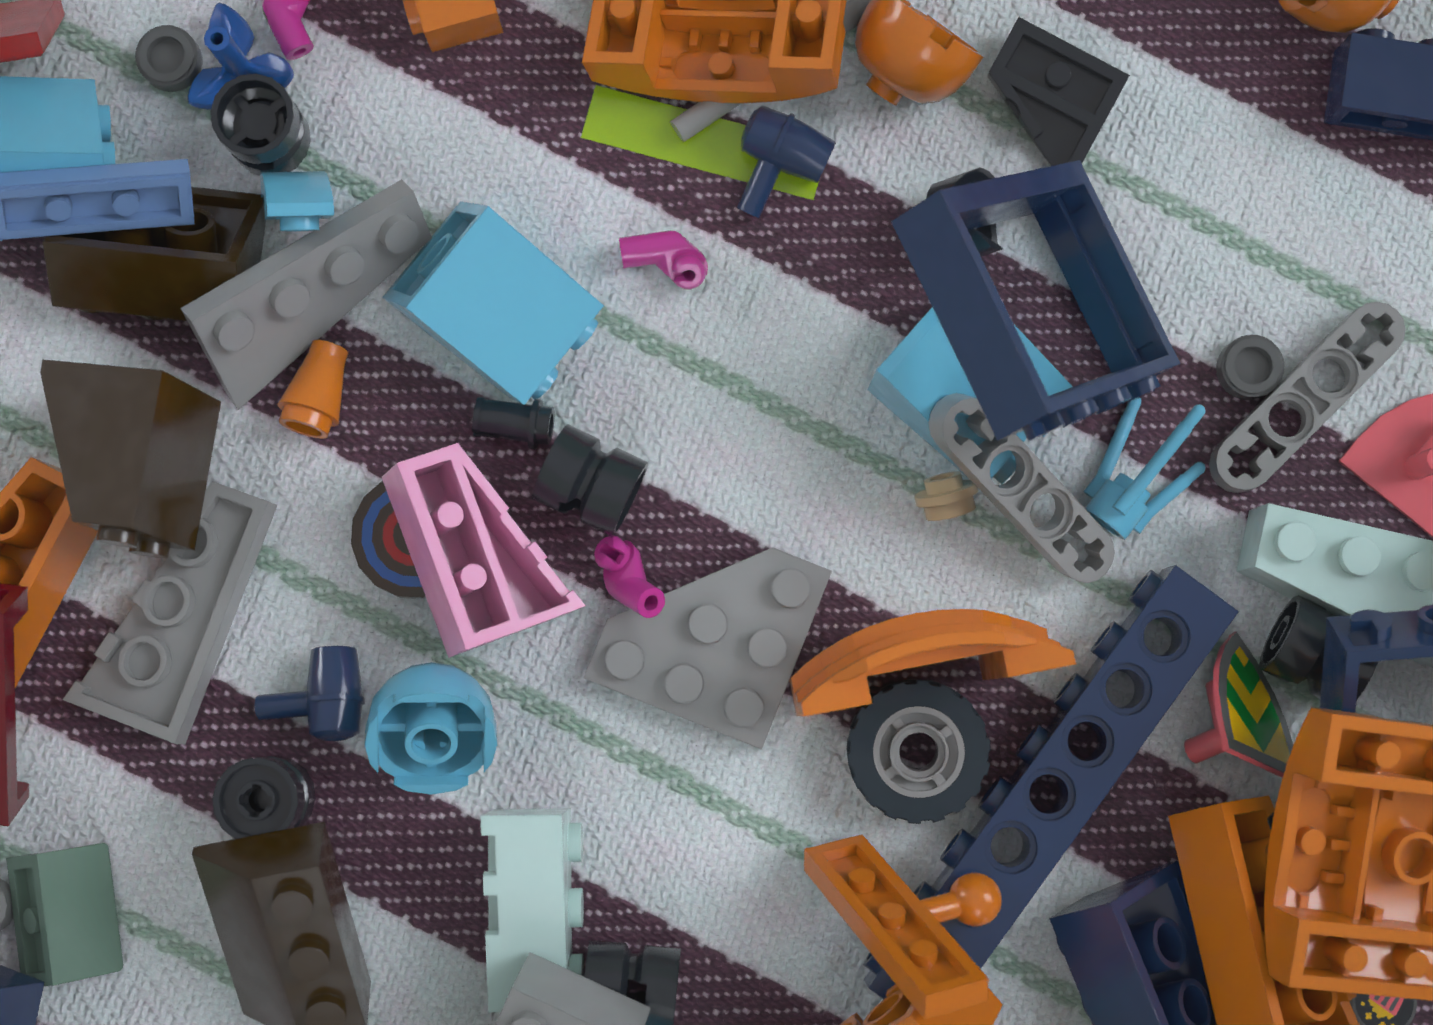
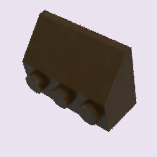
(158, 267)
(286, 927)

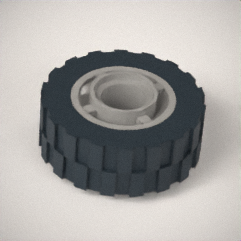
(928, 790)

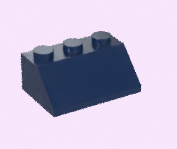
(1136, 952)

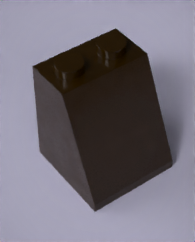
(132, 452)

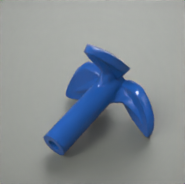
(230, 42)

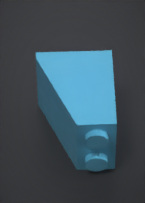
(52, 124)
(495, 301)
(927, 370)

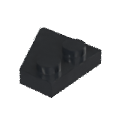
(1055, 91)

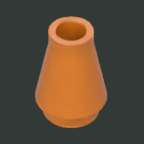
(315, 393)

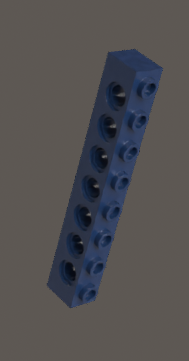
(1196, 624)

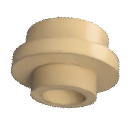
(946, 496)

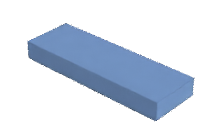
(95, 199)

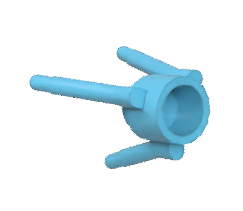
(1121, 503)

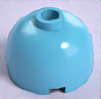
(431, 728)

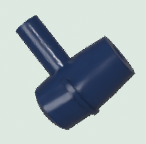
(780, 145)
(331, 697)

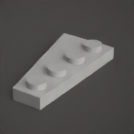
(286, 301)
(172, 637)

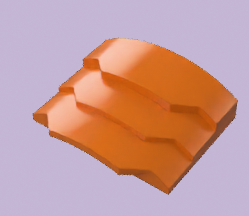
(716, 48)
(1003, 644)
(1353, 859)

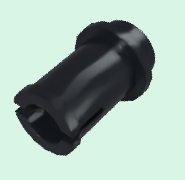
(513, 421)

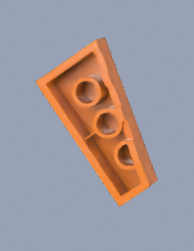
(38, 549)

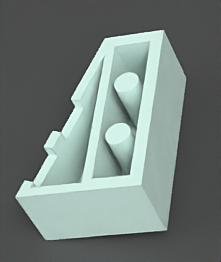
(530, 893)

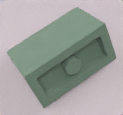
(65, 914)

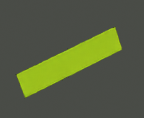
(646, 129)

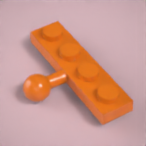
(907, 931)

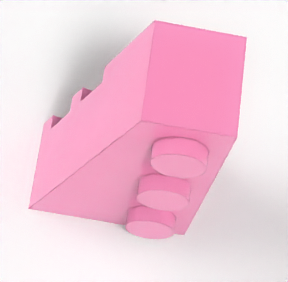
(470, 552)

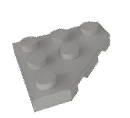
(717, 645)

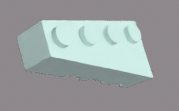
(1337, 562)

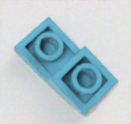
(297, 199)

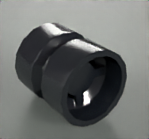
(260, 124)
(589, 480)
(1297, 647)
(263, 796)
(656, 966)

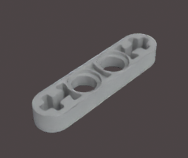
(1309, 400)
(1019, 493)

